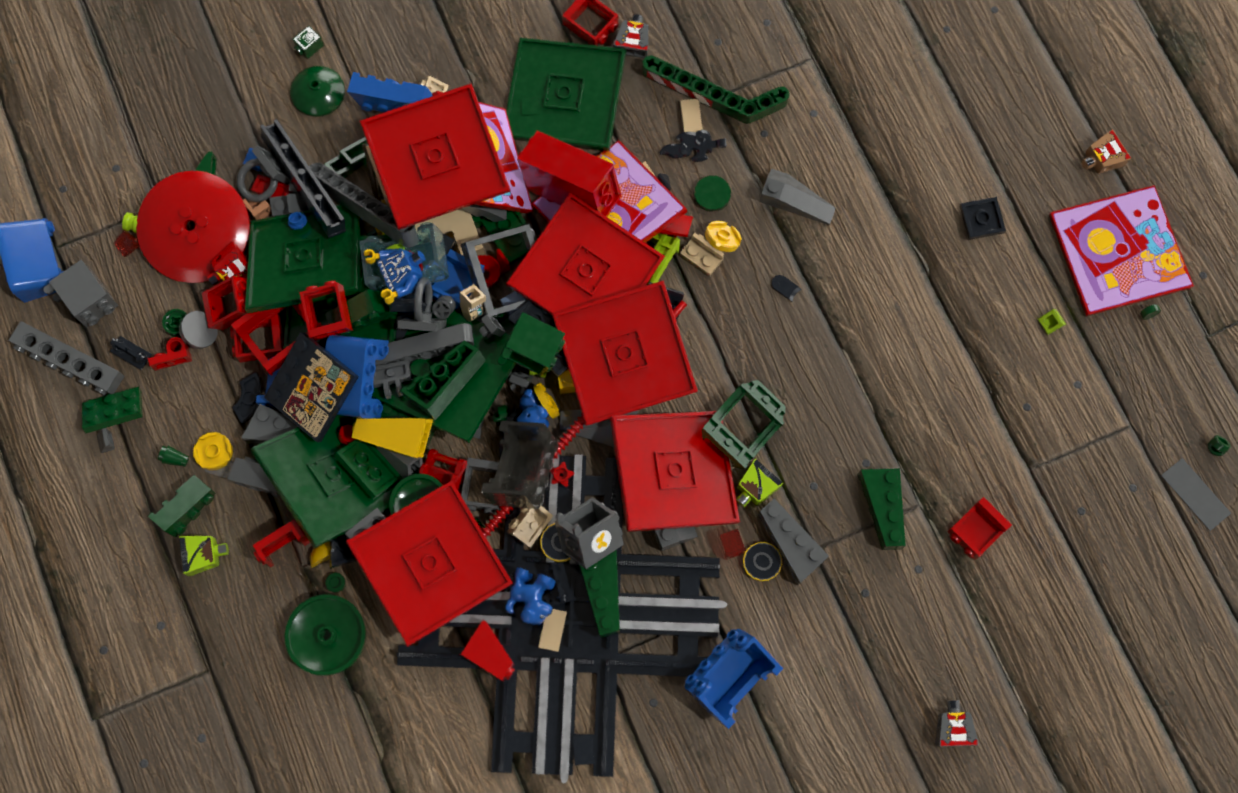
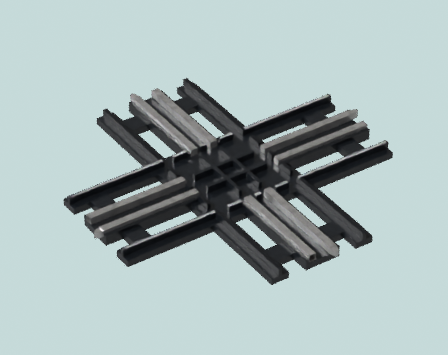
(580, 645)

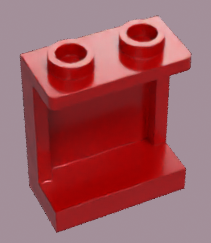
(979, 528)
(277, 540)

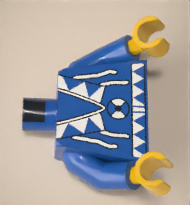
(399, 271)

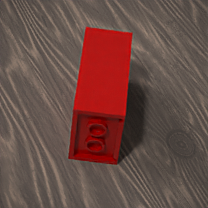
(557, 168)

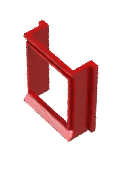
(250, 322)

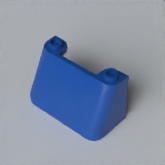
(28, 257)

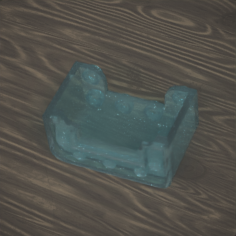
(430, 244)

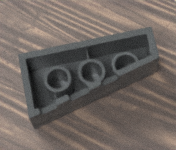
(793, 542)

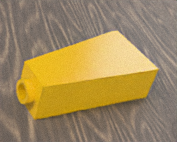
(396, 434)

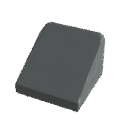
(105, 440)

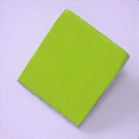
(1051, 321)

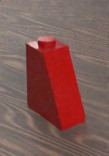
(488, 653)

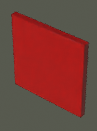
(680, 227)

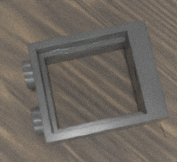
(478, 465)

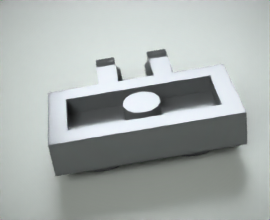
(392, 374)

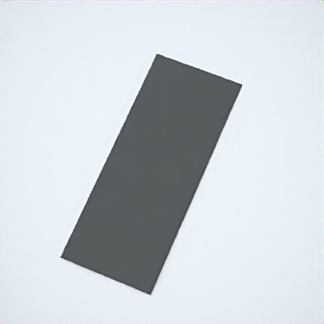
(1196, 494)

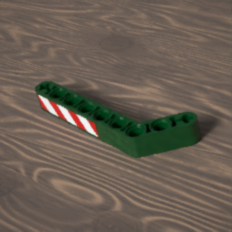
(653, 64)

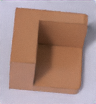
(258, 209)

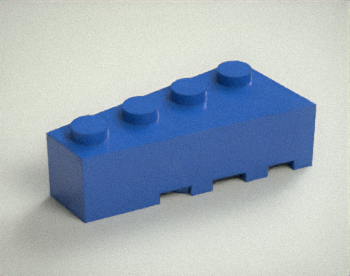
(384, 95)

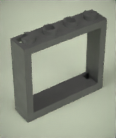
(475, 270)

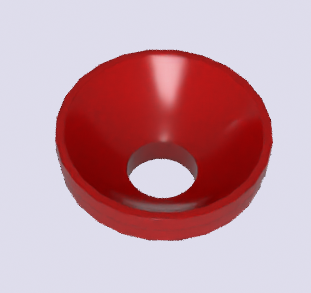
(492, 266)

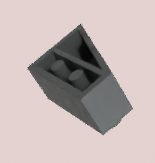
(266, 425)
(251, 475)

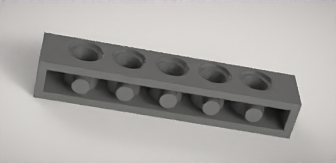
(26, 334)

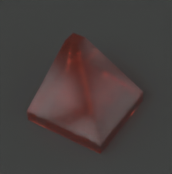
(126, 243)

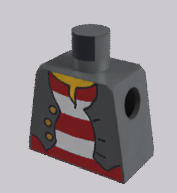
(633, 37)
(955, 727)

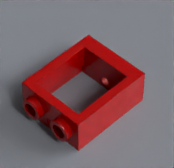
(578, 8)
(213, 299)
(332, 329)
(278, 341)

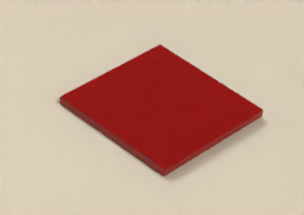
(435, 156)
(582, 260)
(625, 353)
(671, 473)
(429, 563)

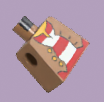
(1106, 154)

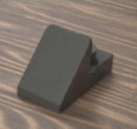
(287, 204)

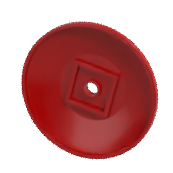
(186, 197)

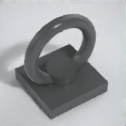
(269, 166)
(422, 320)

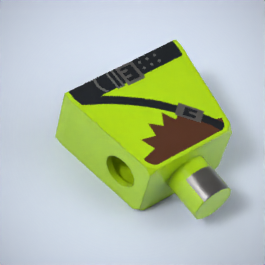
(757, 484)
(200, 553)

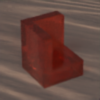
(732, 544)

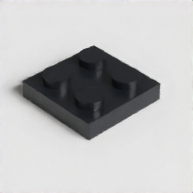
(982, 218)

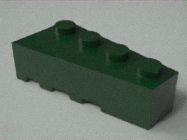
(444, 380)
(885, 505)

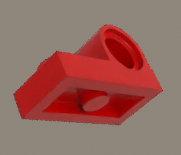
(172, 358)

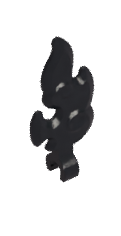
(699, 141)

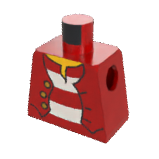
(228, 263)

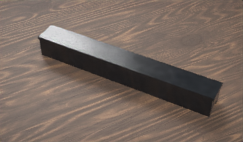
(303, 179)

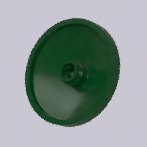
(325, 635)

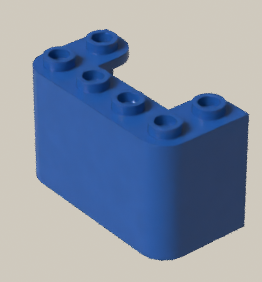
(360, 357)
(730, 674)

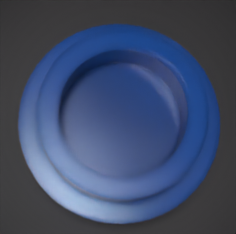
(297, 220)

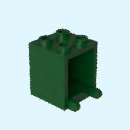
(532, 345)

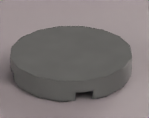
(195, 330)

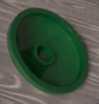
(321, 99)
(411, 489)

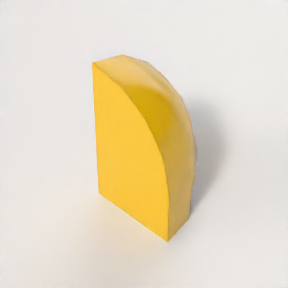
(320, 554)

